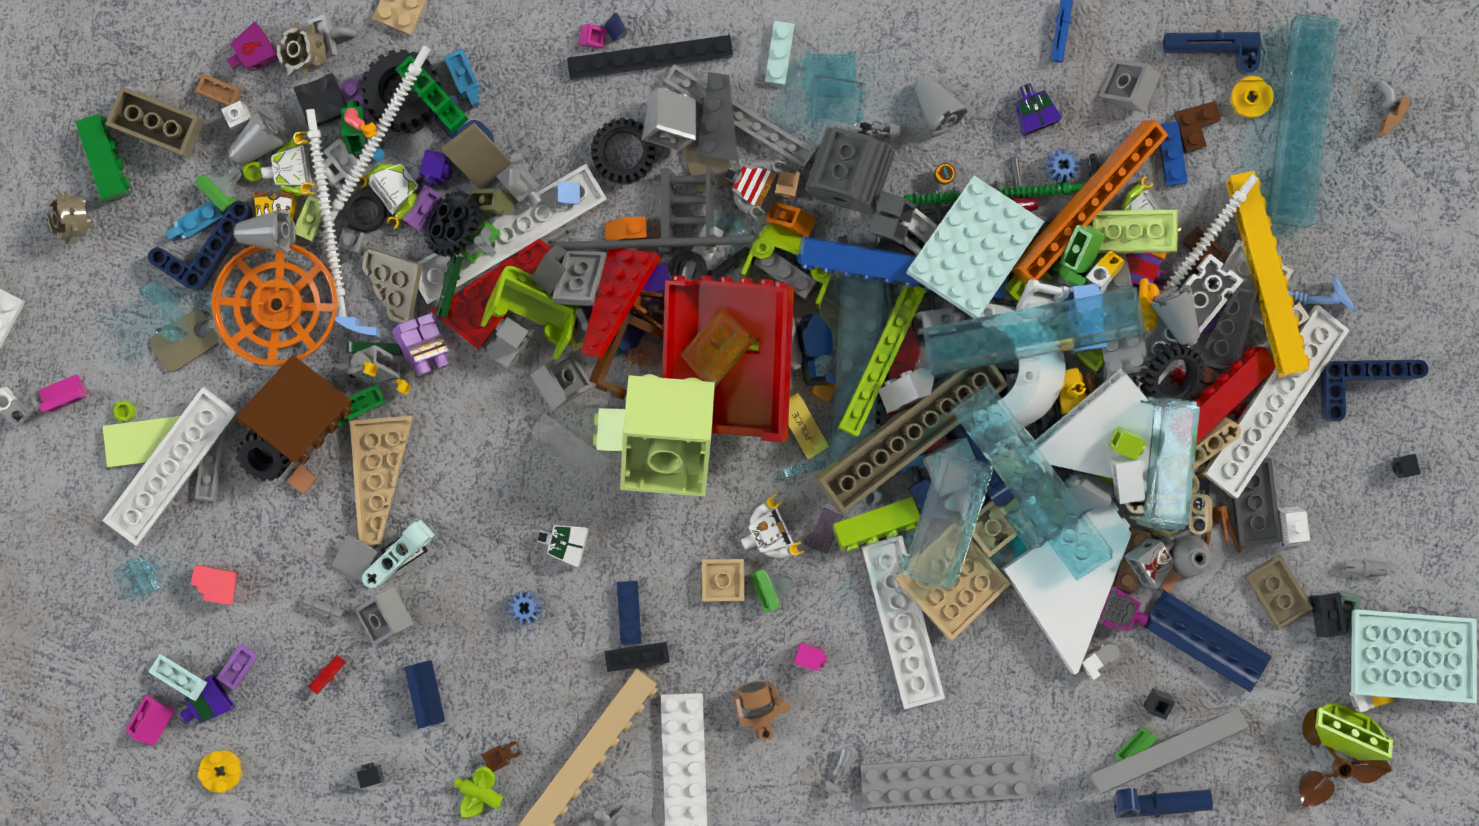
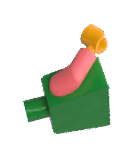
(356, 131)

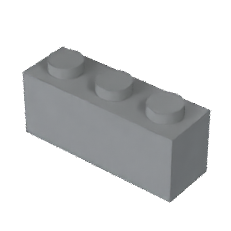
(783, 271)

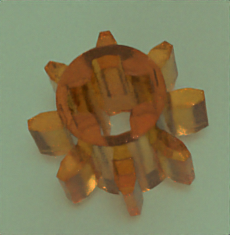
(641, 357)

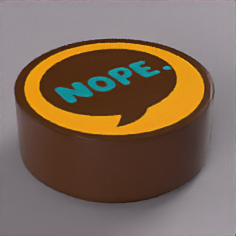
(944, 173)

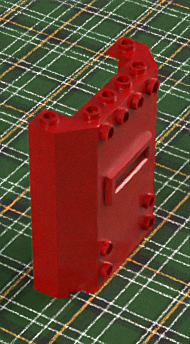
(757, 388)

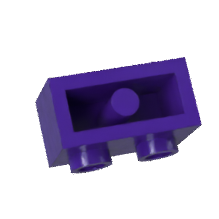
(436, 168)

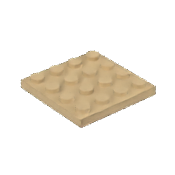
(957, 607)

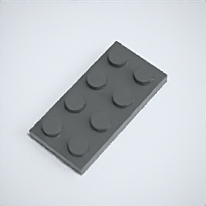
(1258, 509)

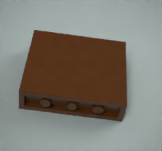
(295, 411)

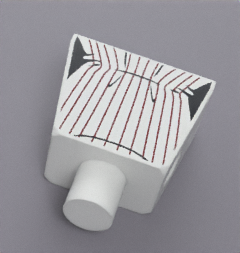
(1293, 526)

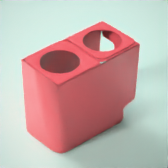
(215, 584)

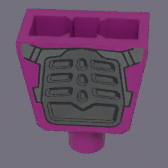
(1121, 611)

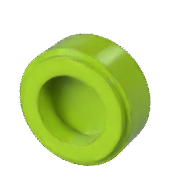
(252, 172)
(124, 411)

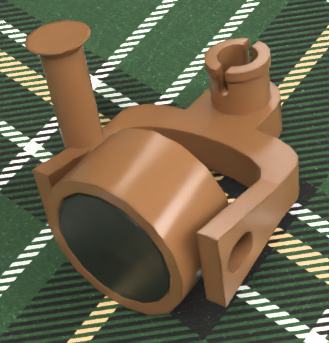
(756, 695)

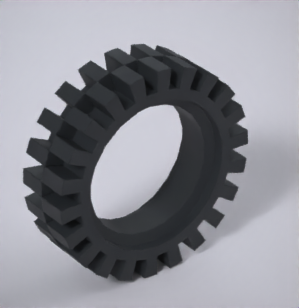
(611, 173)
(1158, 363)

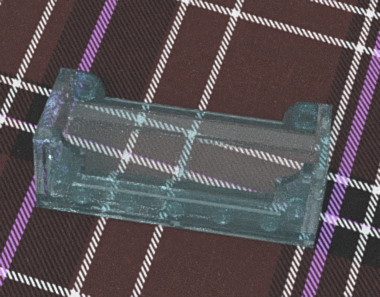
(947, 519)

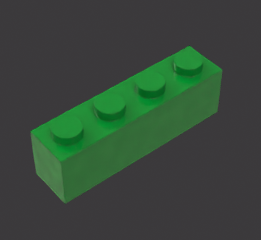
(103, 158)

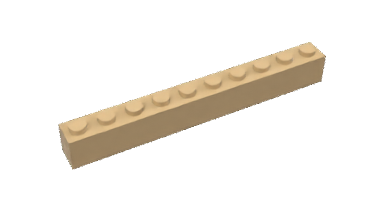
(591, 750)

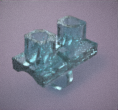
(143, 575)

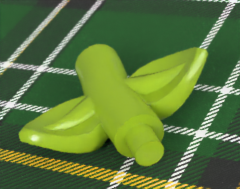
(478, 793)

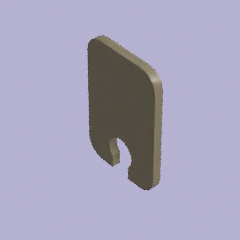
(698, 164)
(178, 354)

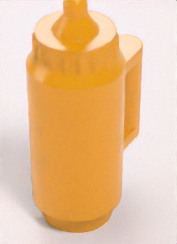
(1146, 295)

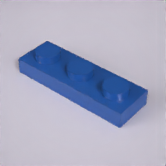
(1172, 156)

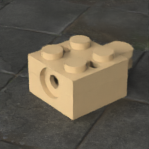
(992, 527)

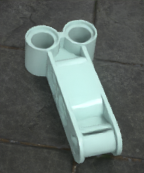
(414, 537)

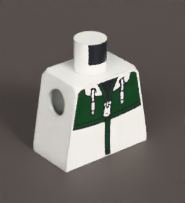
(565, 543)

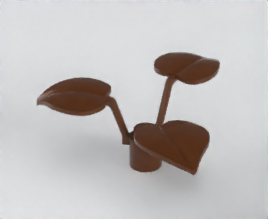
(1315, 787)

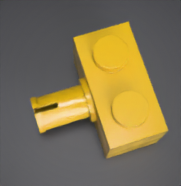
(1072, 391)

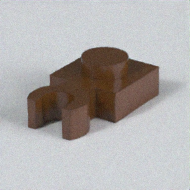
(498, 757)

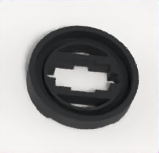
(698, 259)

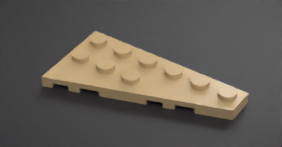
(377, 460)

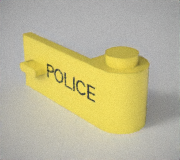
(805, 428)

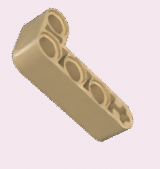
(1228, 431)
(1195, 513)

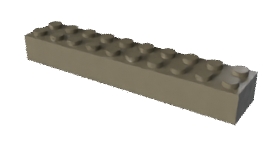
(901, 438)

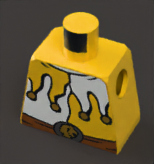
(271, 201)

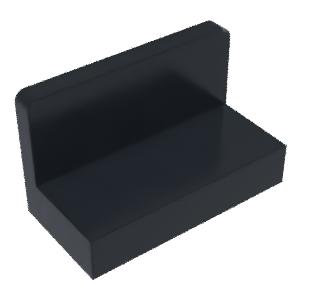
(1328, 615)

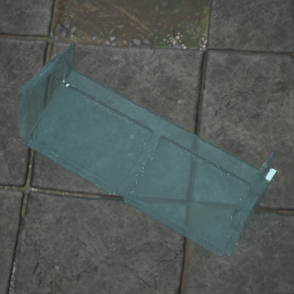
(1170, 464)

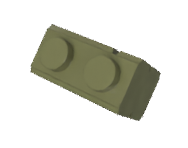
(494, 201)

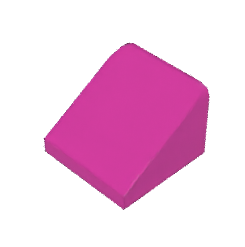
(592, 36)

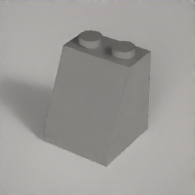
(670, 119)

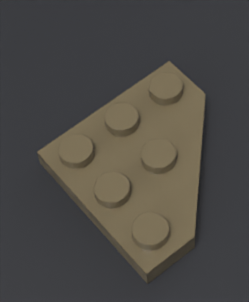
(394, 282)

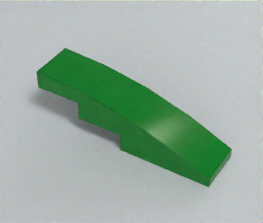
(435, 97)
(363, 403)

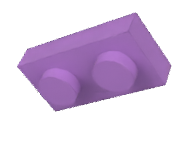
(352, 91)
(421, 208)
(237, 666)

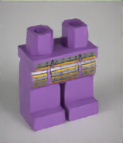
(421, 344)

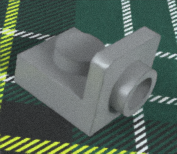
(353, 241)

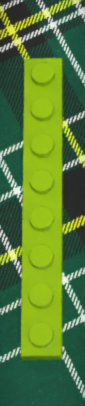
(881, 360)

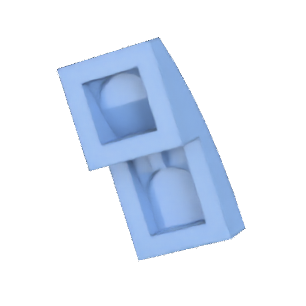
(354, 324)

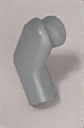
(1390, 95)

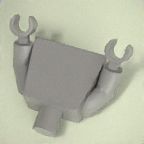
(518, 179)

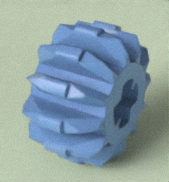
(1064, 173)
(517, 607)

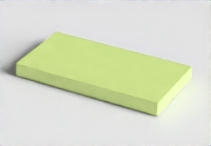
(1138, 231)
(134, 441)

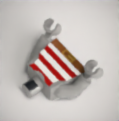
(753, 184)

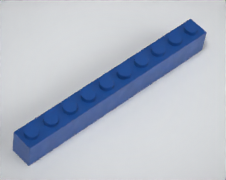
(862, 260)

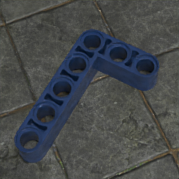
(207, 251)
(1363, 374)

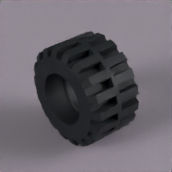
(258, 463)

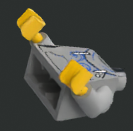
(377, 366)

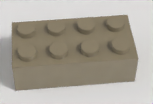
(155, 122)

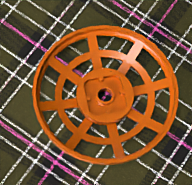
(262, 304)

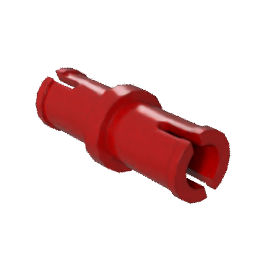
(327, 674)

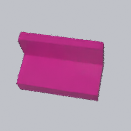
(62, 394)
(149, 720)

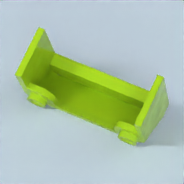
(789, 242)
(522, 296)

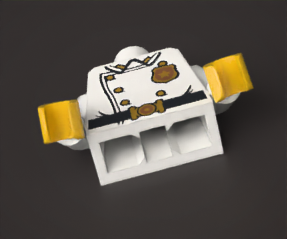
(770, 532)

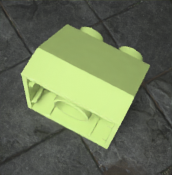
(667, 435)

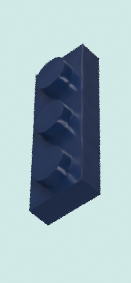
(629, 612)

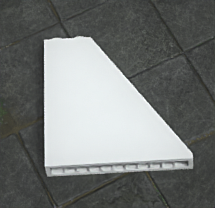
(1084, 433)
(1060, 604)

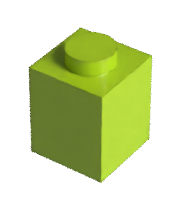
(1127, 443)

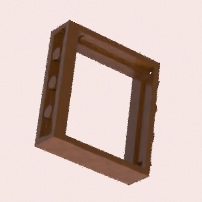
(602, 365)

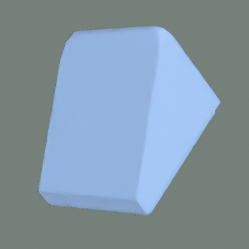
(568, 193)

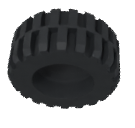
(374, 87)

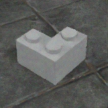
(509, 343)

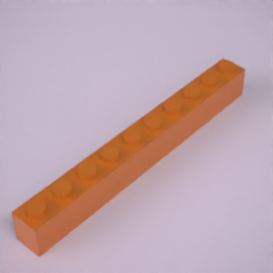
(1089, 200)

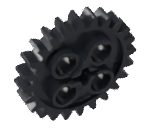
(452, 224)

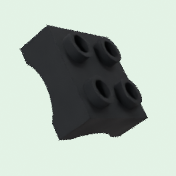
(323, 97)

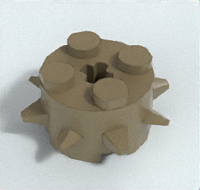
(301, 50)
(68, 217)

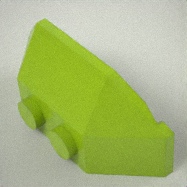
(1352, 733)

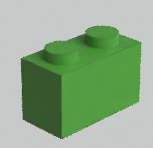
(1082, 249)

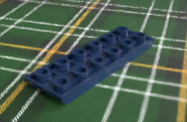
(1207, 641)

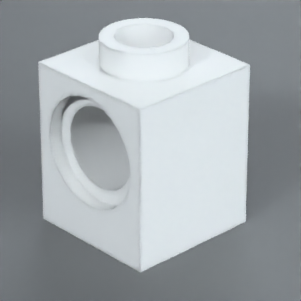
(236, 116)

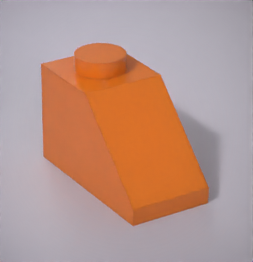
(790, 218)
(626, 228)

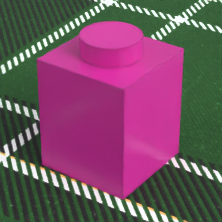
(810, 657)

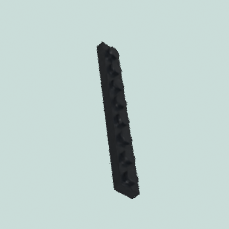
(650, 57)

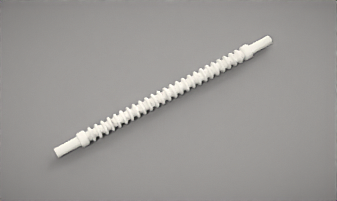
(414, 70)
(314, 134)
(1239, 197)

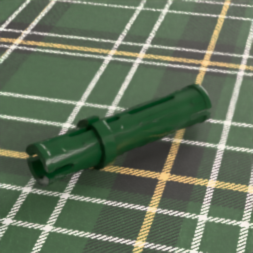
(449, 286)

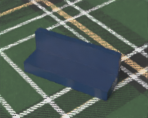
(424, 694)

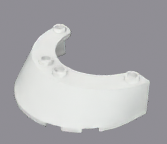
(1037, 382)

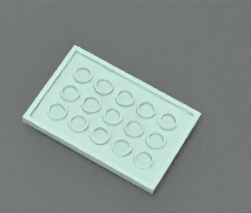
(975, 247)
(1414, 656)

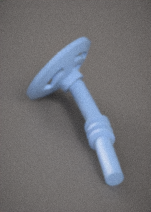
(1337, 297)

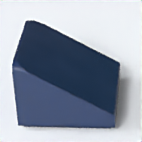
(615, 27)

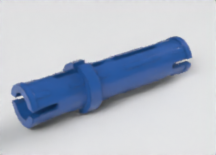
(1060, 39)

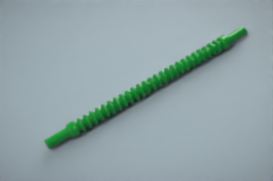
(1066, 188)

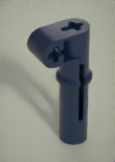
(1241, 43)
(999, 491)
(1130, 804)

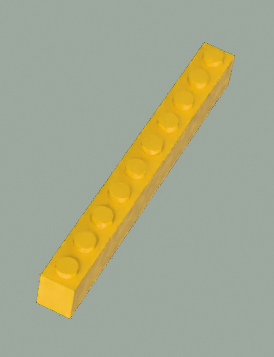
(1268, 279)

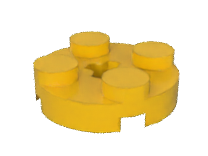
(1243, 106)
(232, 770)

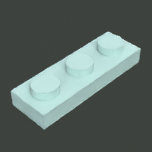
(779, 53)
(177, 677)

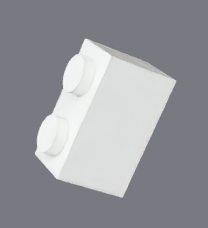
(1128, 479)

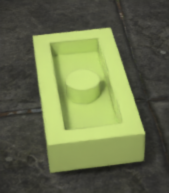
(309, 219)

